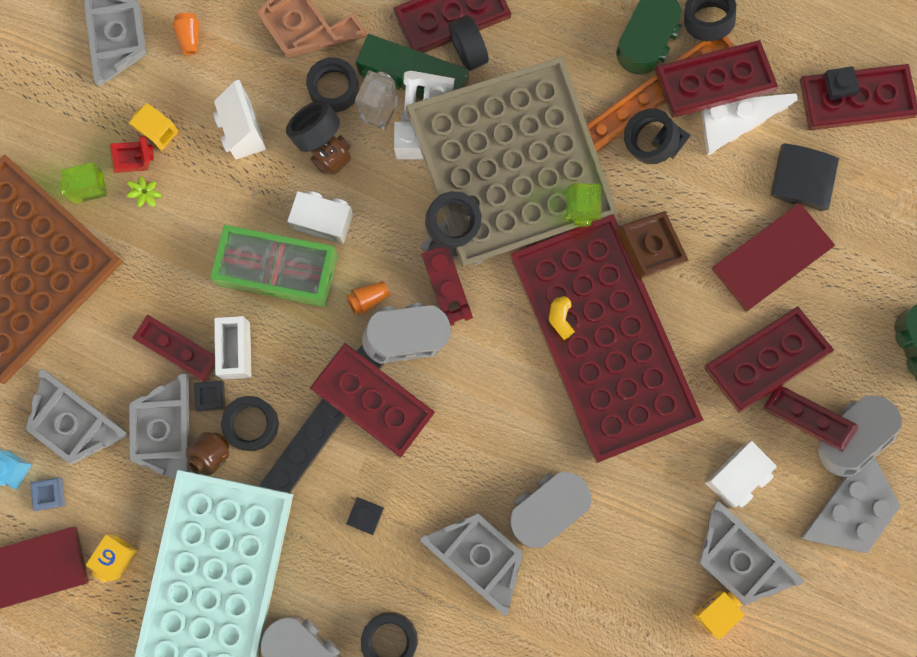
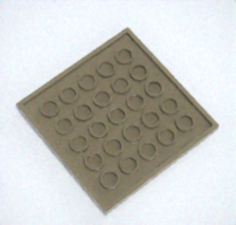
(513, 151)

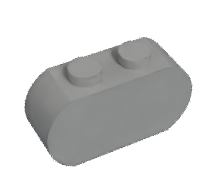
(405, 333)
(877, 428)
(549, 508)
(296, 638)

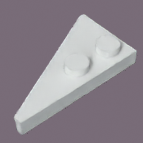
(731, 120)

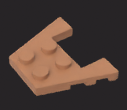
(301, 28)

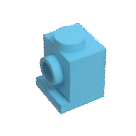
(12, 468)

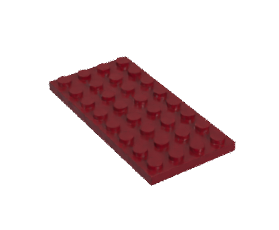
(619, 357)

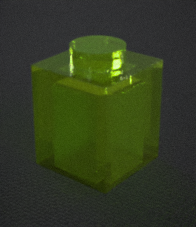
(83, 183)
(583, 203)

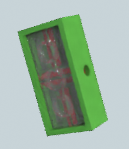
(274, 266)

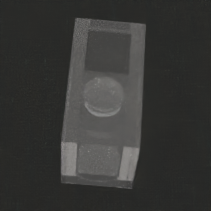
(377, 99)

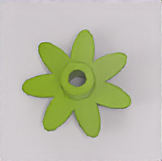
(143, 192)

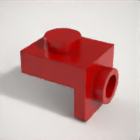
(131, 156)

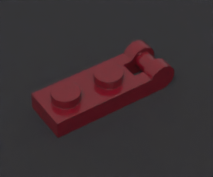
(446, 283)

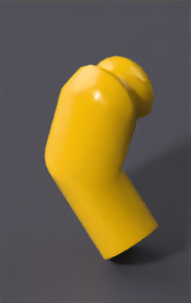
(558, 315)

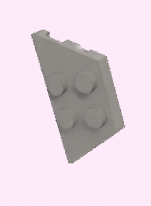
(114, 36)
(69, 422)
(161, 428)
(855, 511)
(479, 557)
(742, 560)

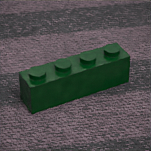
(395, 60)

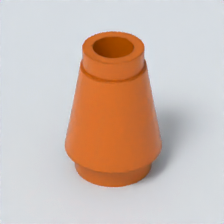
(187, 32)
(366, 297)

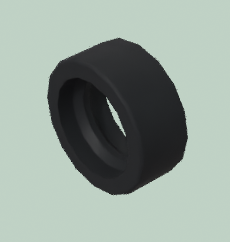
(709, 30)
(468, 42)
(327, 66)
(638, 122)
(313, 126)
(457, 198)
(228, 423)
(389, 618)

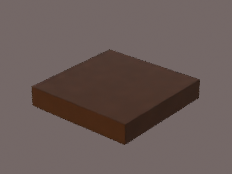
(652, 244)

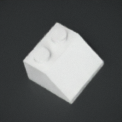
(238, 122)

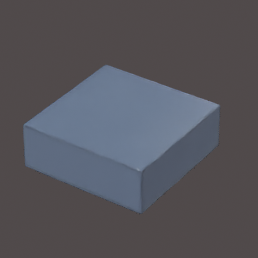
(47, 494)

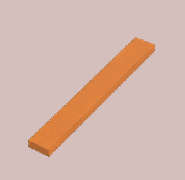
(647, 96)

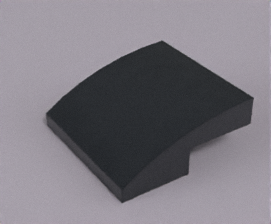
(804, 176)

